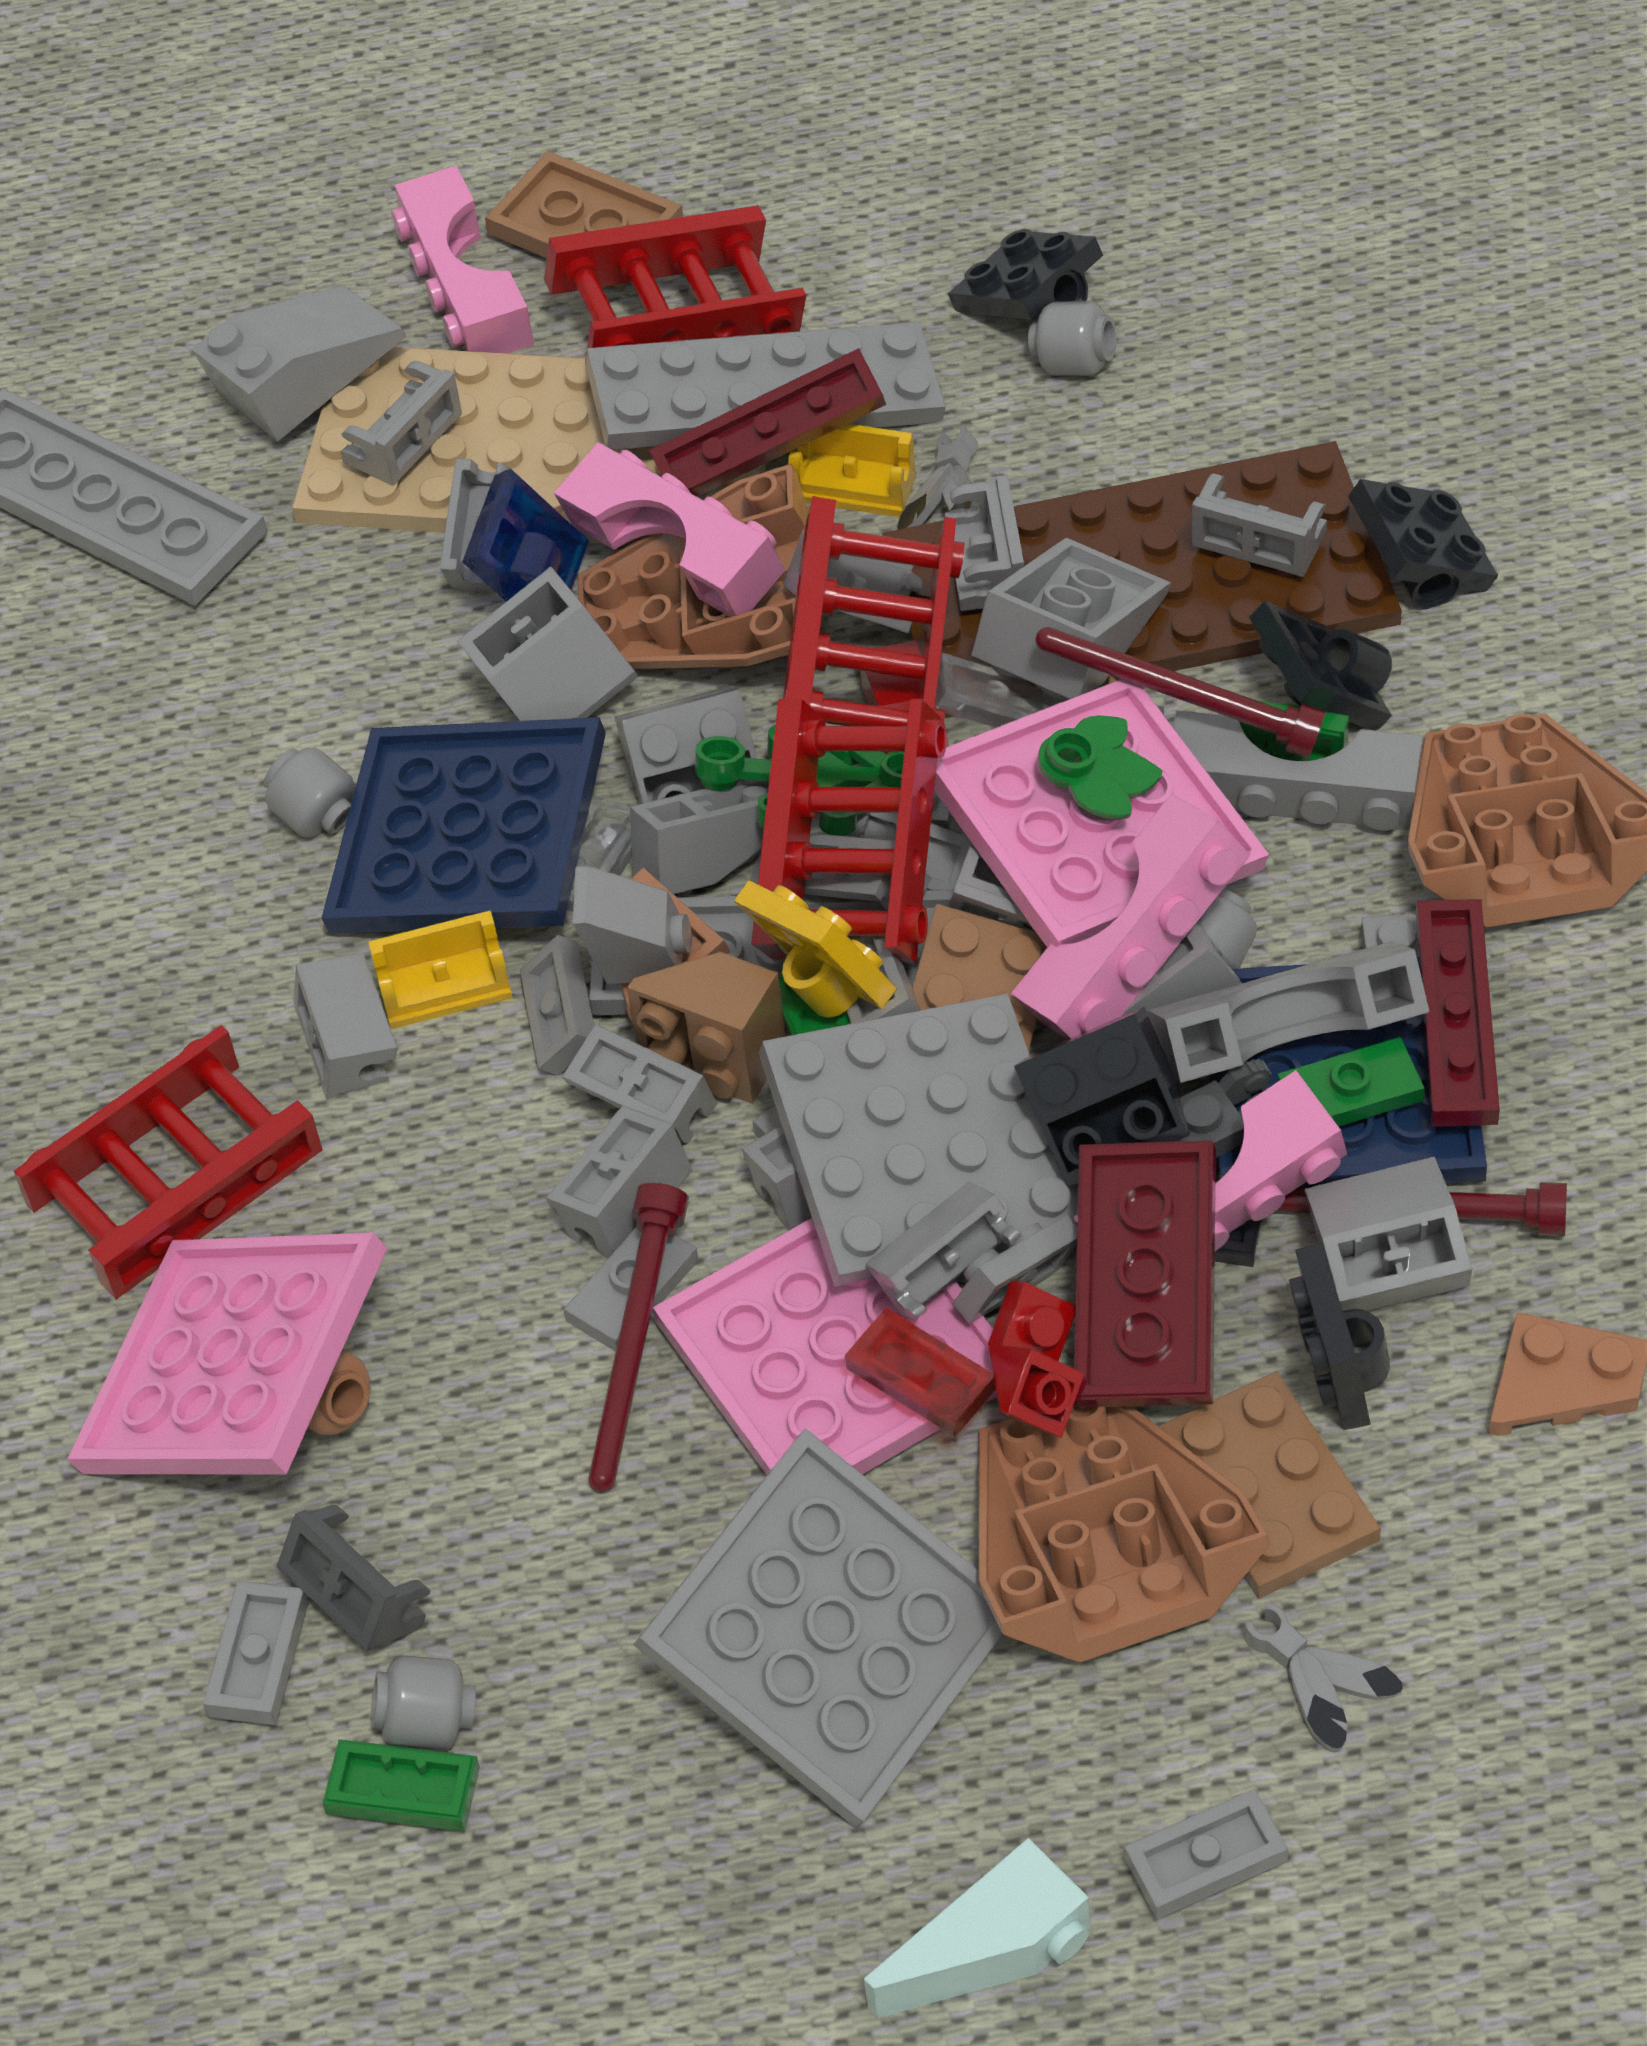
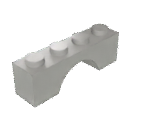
(1362, 784)
(1318, 998)

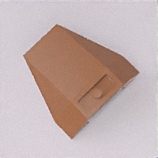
(653, 611)
(1525, 821)
(1105, 1532)

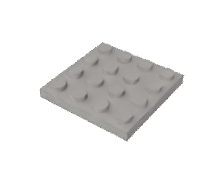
(903, 1117)
(826, 1628)

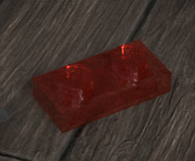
(920, 1372)

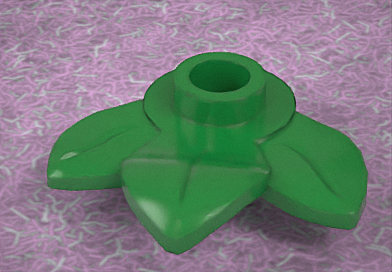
(1097, 766)

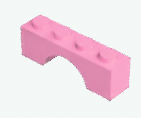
(479, 304)
(620, 500)
(1182, 870)
(1283, 1146)

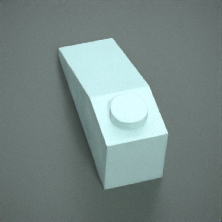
(989, 1936)

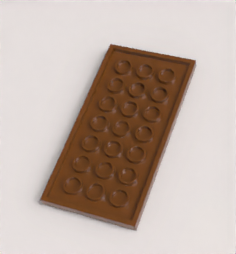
(1209, 592)

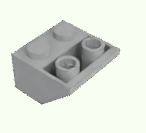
(547, 653)
(663, 740)
(1390, 1235)

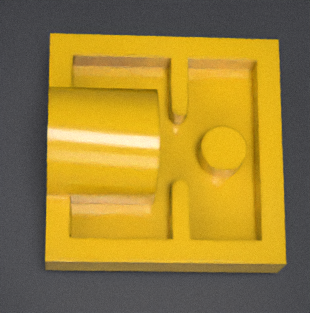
(820, 960)

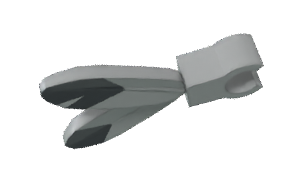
(951, 473)
(1319, 1674)

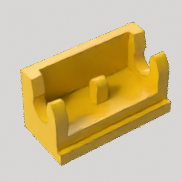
(858, 468)
(440, 969)

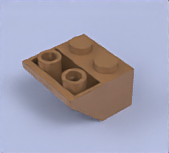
(711, 1019)

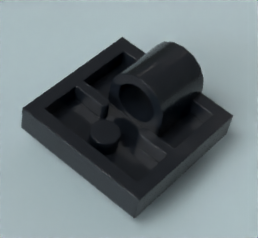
(1027, 275)
(1423, 541)
(1326, 665)
(1331, 1339)

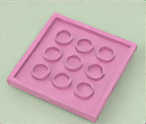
(1051, 856)
(773, 1347)
(228, 1355)

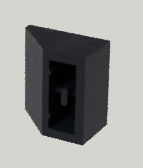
(1103, 1090)

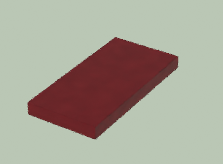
(1145, 1274)

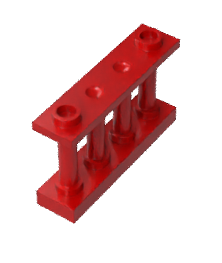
(671, 248)
(822, 595)
(797, 798)
(198, 1204)

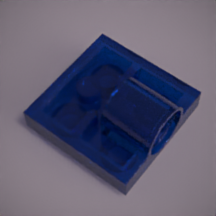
(521, 538)

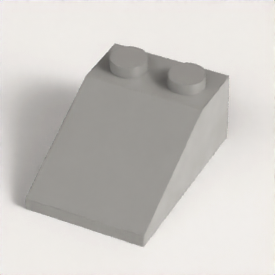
(294, 355)
(1071, 592)

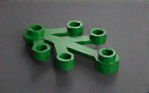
(723, 761)

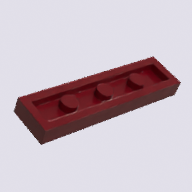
(771, 424)
(1459, 1014)

